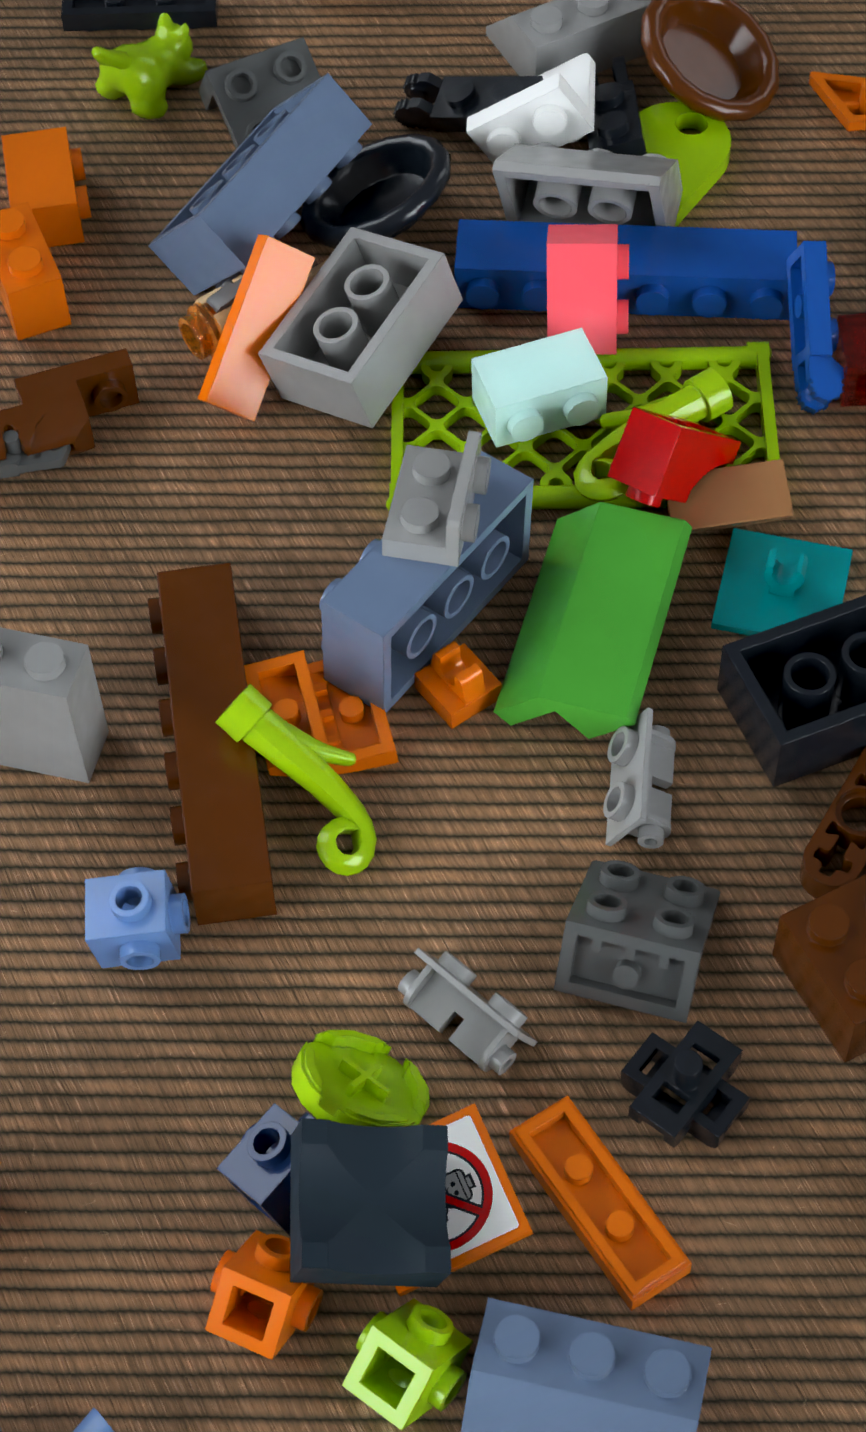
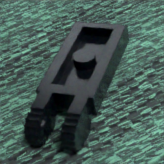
(453, 98)
(617, 114)

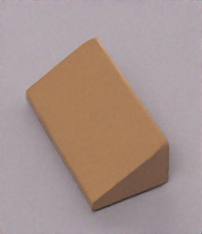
(736, 497)

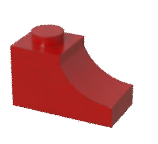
(667, 456)

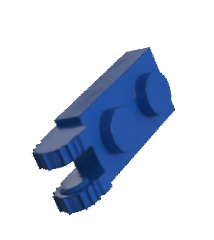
(812, 328)

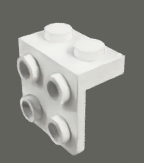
(548, 112)

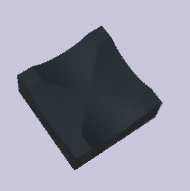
(368, 1204)

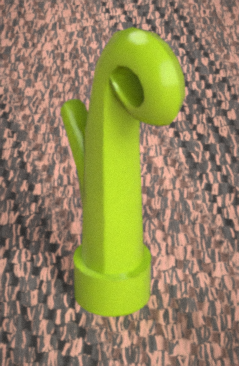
(701, 398)
(306, 763)

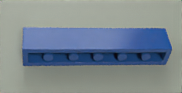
(669, 269)

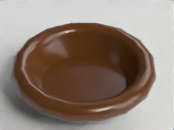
(711, 57)

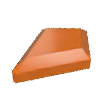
(843, 96)

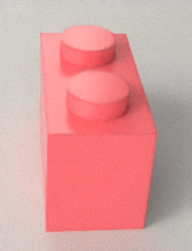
(583, 283)

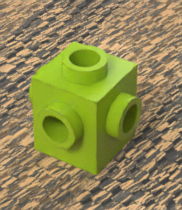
(408, 1363)

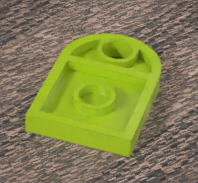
(700, 156)

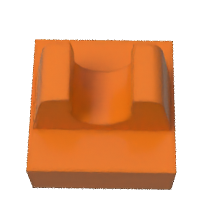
(457, 684)

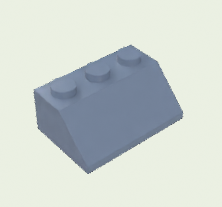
(579, 1376)

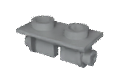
(638, 759)
(487, 1026)

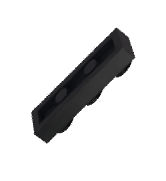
(136, 14)

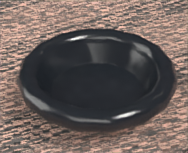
(380, 189)

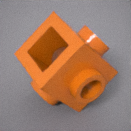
(255, 1297)

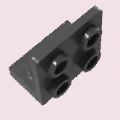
(256, 84)
(636, 939)

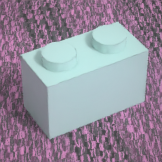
(539, 387)

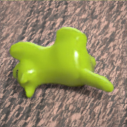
(149, 68)

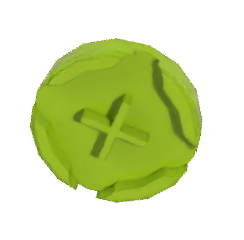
(356, 1082)

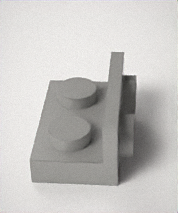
(434, 503)

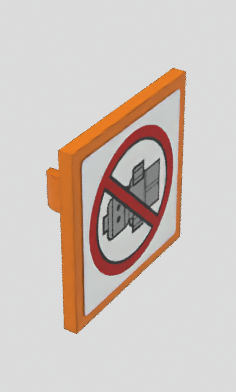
(479, 1197)

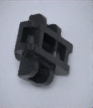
(685, 1075)

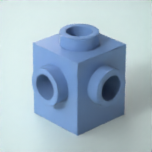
(135, 919)

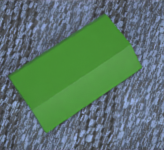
(595, 618)

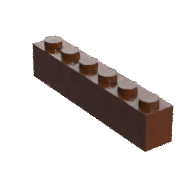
(216, 776)

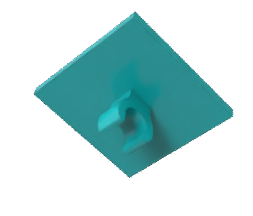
(777, 581)

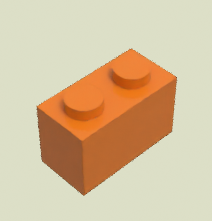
(45, 175)
(29, 276)

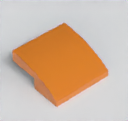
(323, 711)

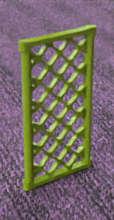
(556, 487)

